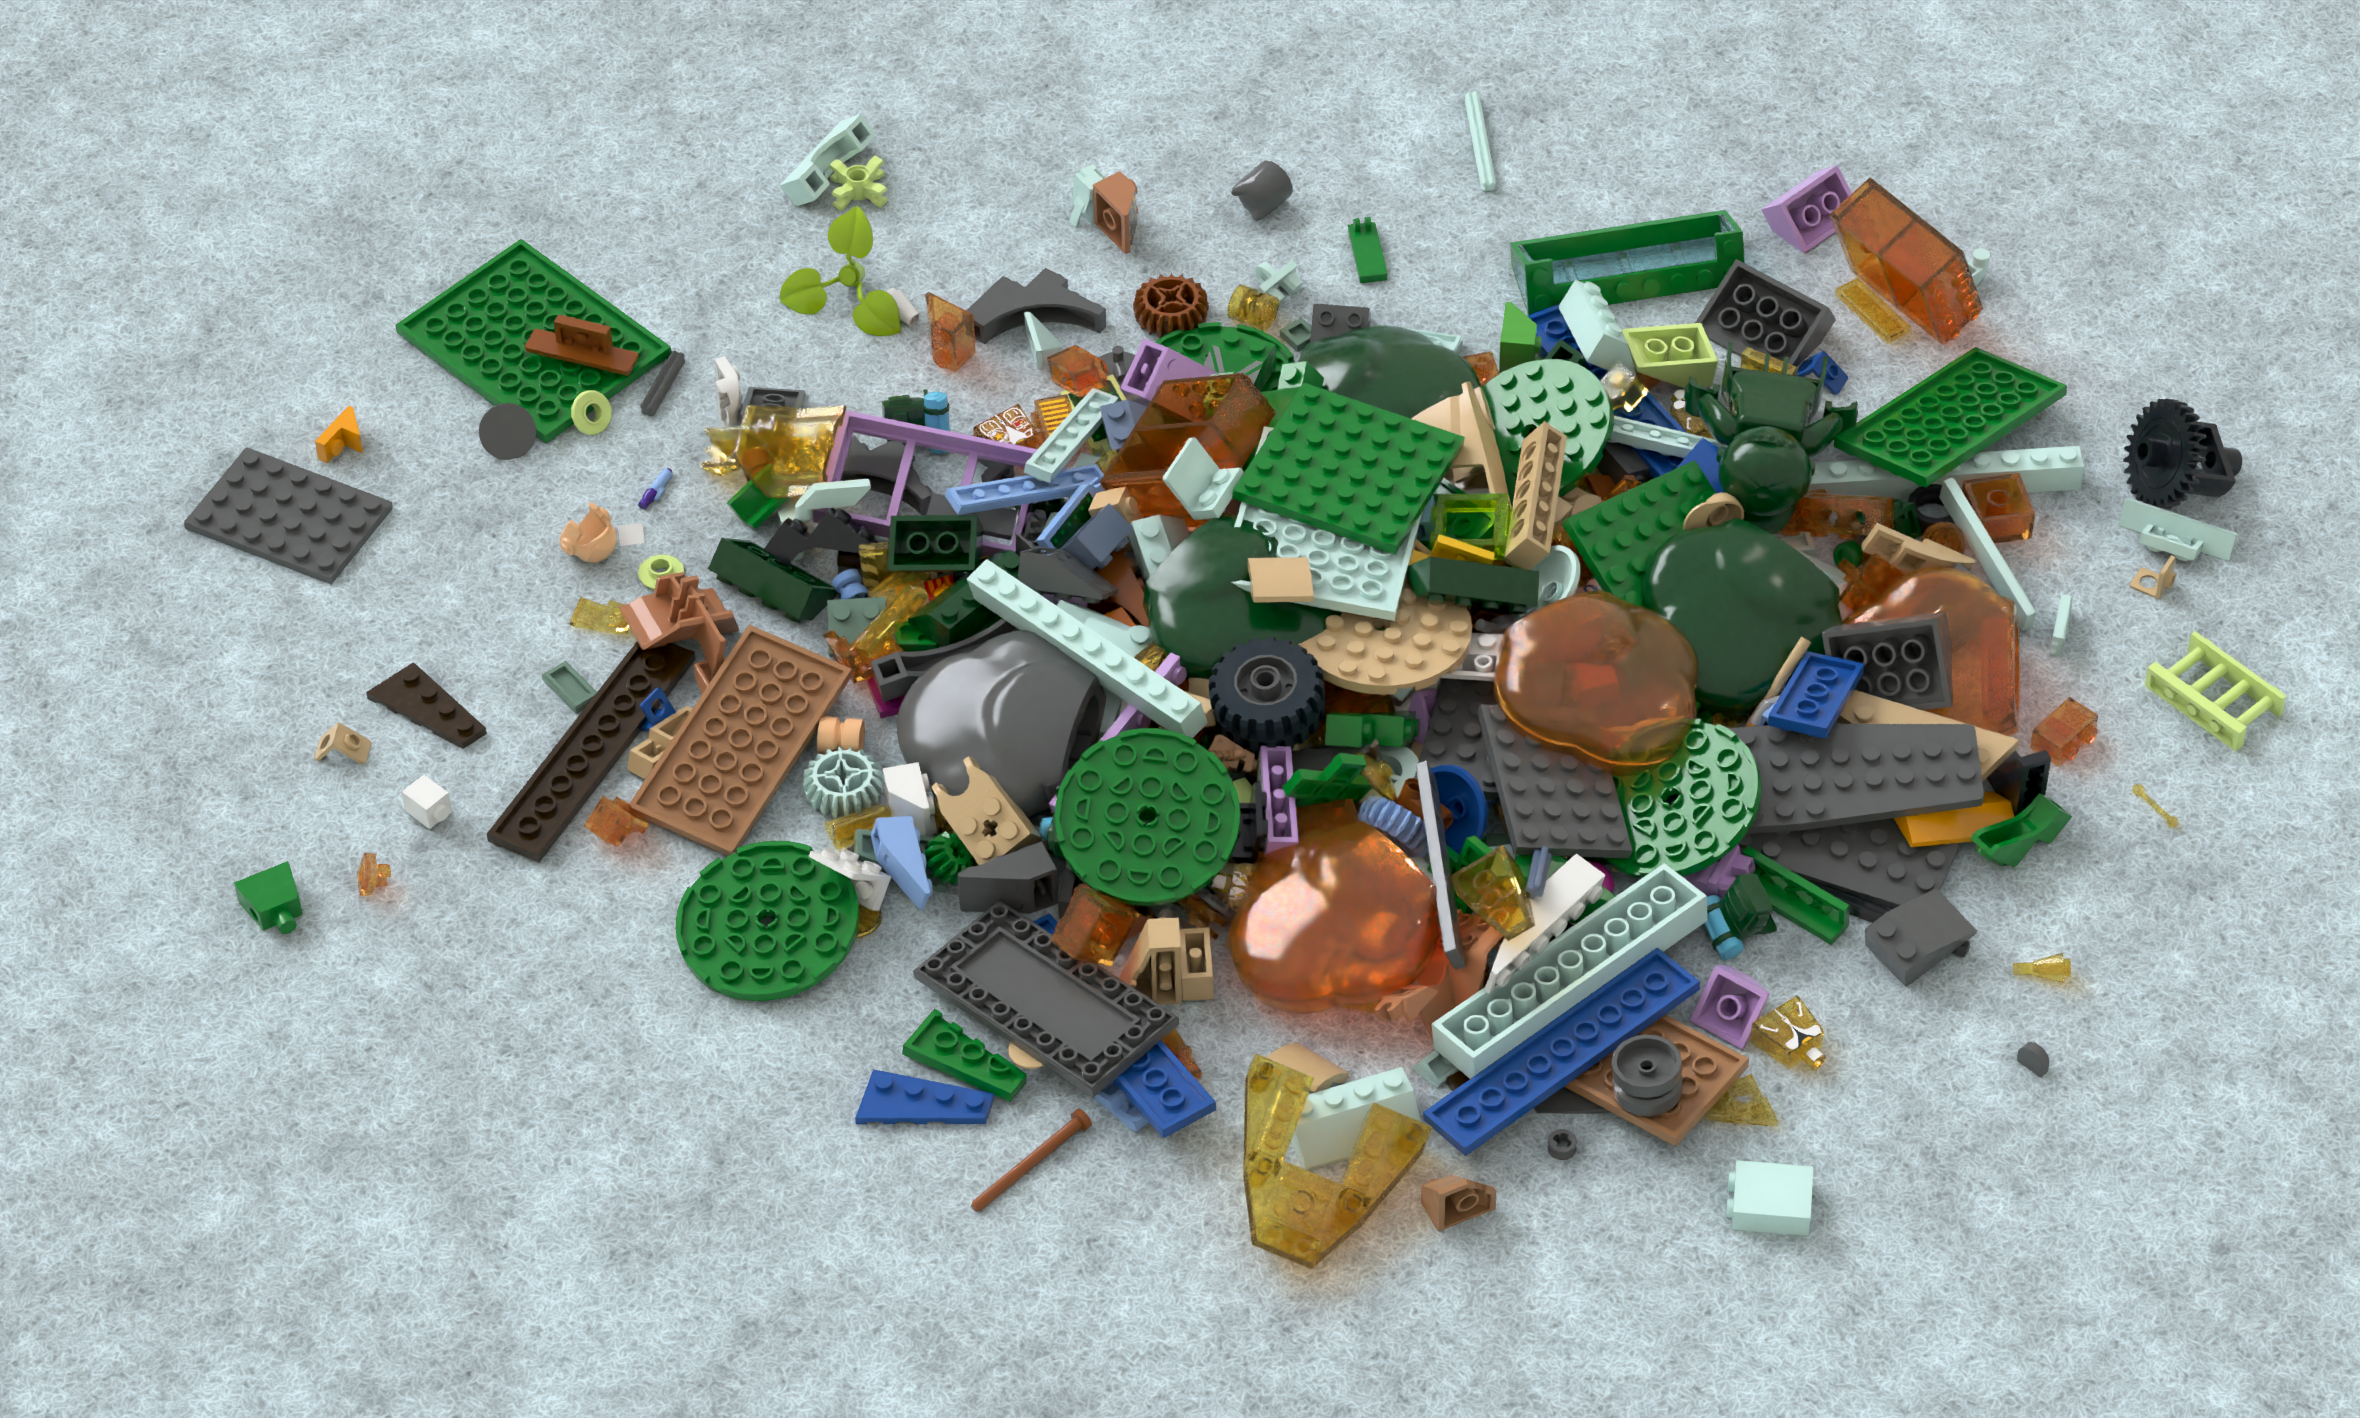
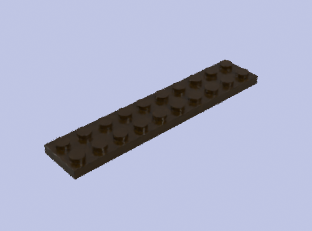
(588, 751)

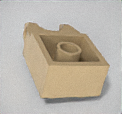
(980, 810)

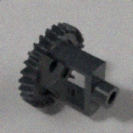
(2166, 456)

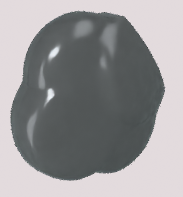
(1011, 708)

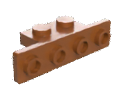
(582, 344)

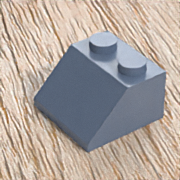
(1119, 421)
(1099, 537)

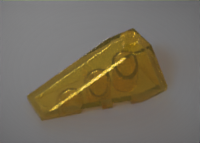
(1496, 892)

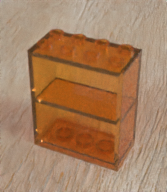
(1907, 261)
(1217, 410)

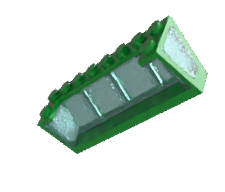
(1629, 259)

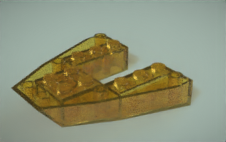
(1296, 1209)

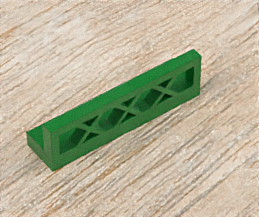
(1792, 902)

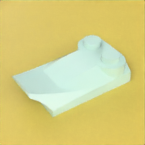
(1127, 638)

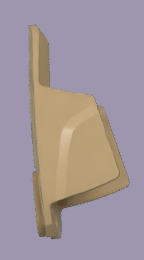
(1479, 460)

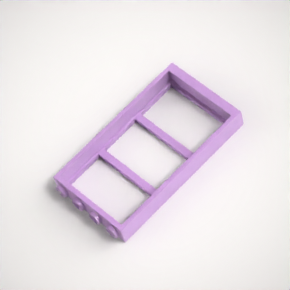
(927, 437)

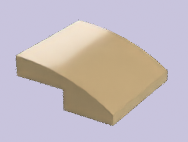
(1280, 579)
(1310, 1063)

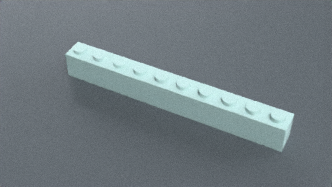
(2039, 468)
(1112, 666)

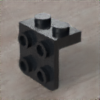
(1252, 828)

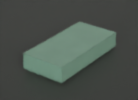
(569, 686)

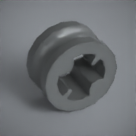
(1562, 1153)

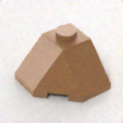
(1456, 1200)

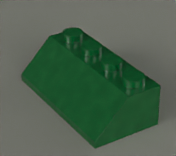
(761, 574)
(1474, 584)
(955, 612)

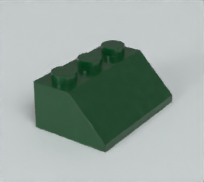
(934, 543)

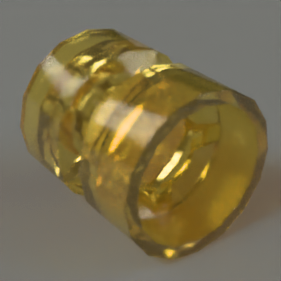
(1249, 306)

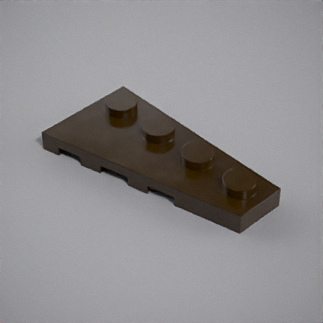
(427, 704)

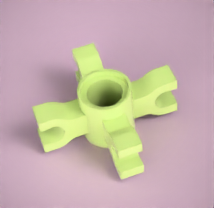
(858, 183)

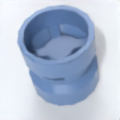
(849, 585)

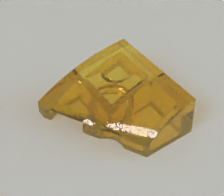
(1755, 1112)

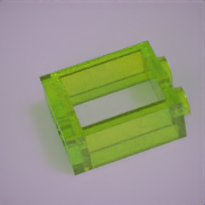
(1496, 503)

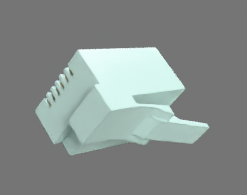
(1083, 194)

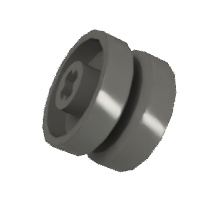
(1647, 1075)

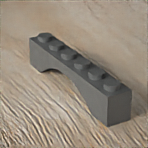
(900, 669)

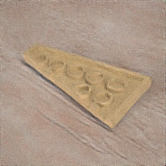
(1870, 709)

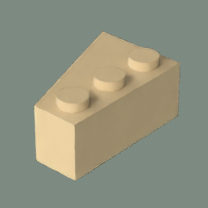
(1156, 962)

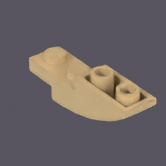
(1909, 553)

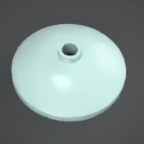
(1557, 576)

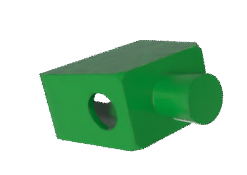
(271, 898)

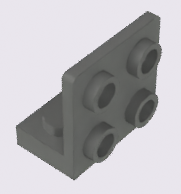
(1337, 320)

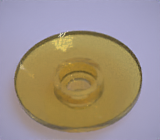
(1379, 777)

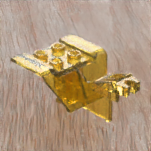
(777, 447)

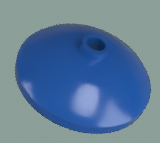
(1466, 800)

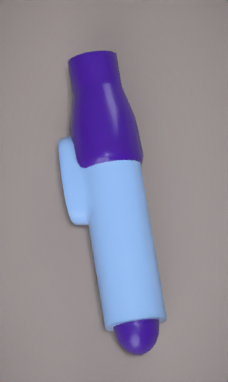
(655, 491)

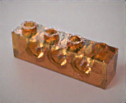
(1875, 509)

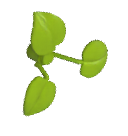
(805, 293)

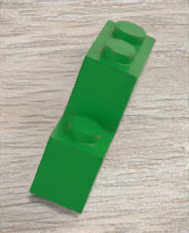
(1360, 729)
(2013, 838)

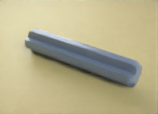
(1538, 872)

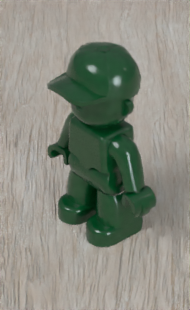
(1767, 435)

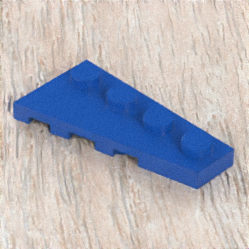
(910, 1099)

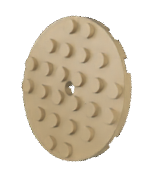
(1409, 653)

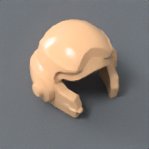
(591, 539)

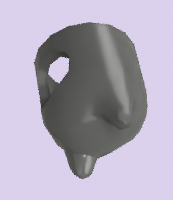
(1263, 189)

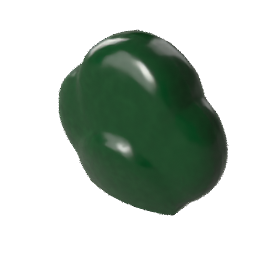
(1389, 368)
(1741, 606)
(1203, 614)

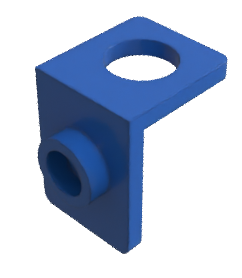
(1835, 376)
(659, 714)

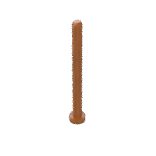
(1079, 1121)

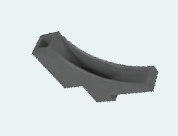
(1045, 297)
(882, 468)

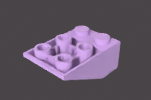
(1154, 365)

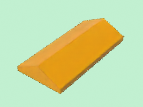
(1954, 825)

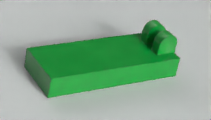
(1367, 251)

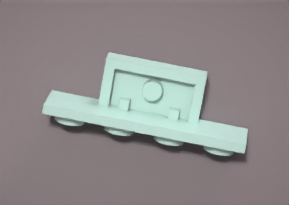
(2176, 533)

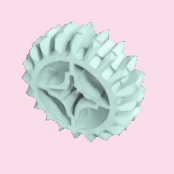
(824, 782)

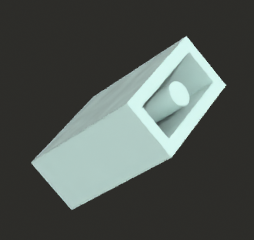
(1770, 1198)

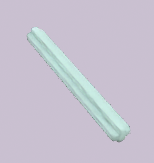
(1480, 141)

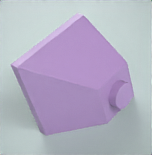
(1730, 1005)

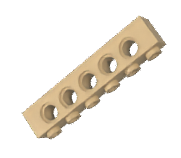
(1535, 497)

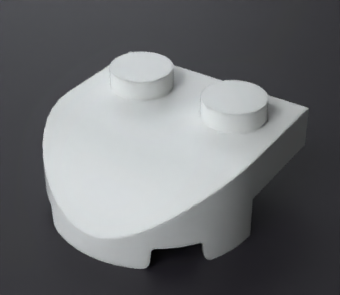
(728, 392)

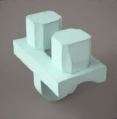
(1272, 280)

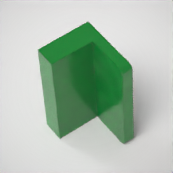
(752, 505)

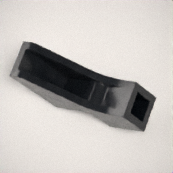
(833, 532)

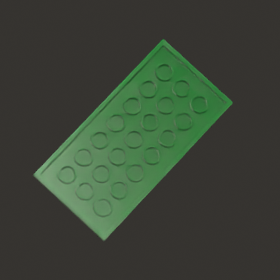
(1950, 416)

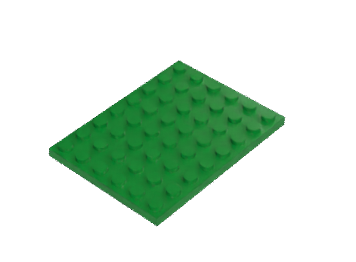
(489, 315)

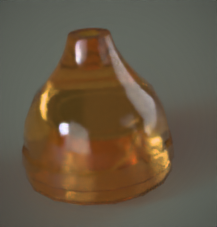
(1947, 535)

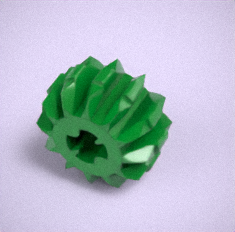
(947, 857)

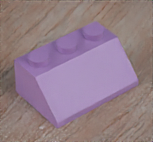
(1805, 210)

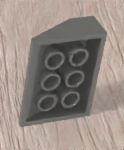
(1764, 316)
(1901, 657)

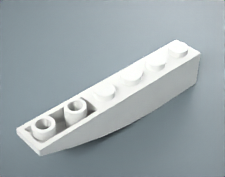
(1563, 899)

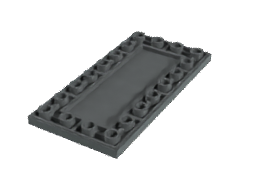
(1044, 1000)

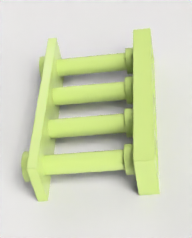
(2205, 712)

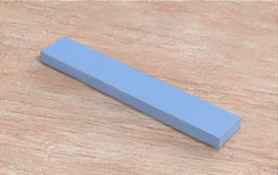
(1019, 490)

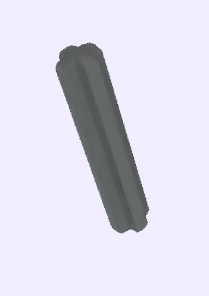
(662, 383)

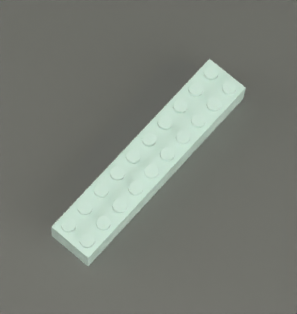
(1570, 968)

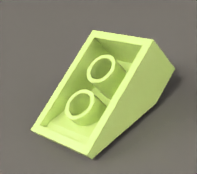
(1673, 353)

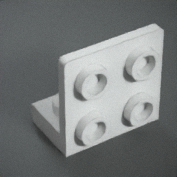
(866, 876)

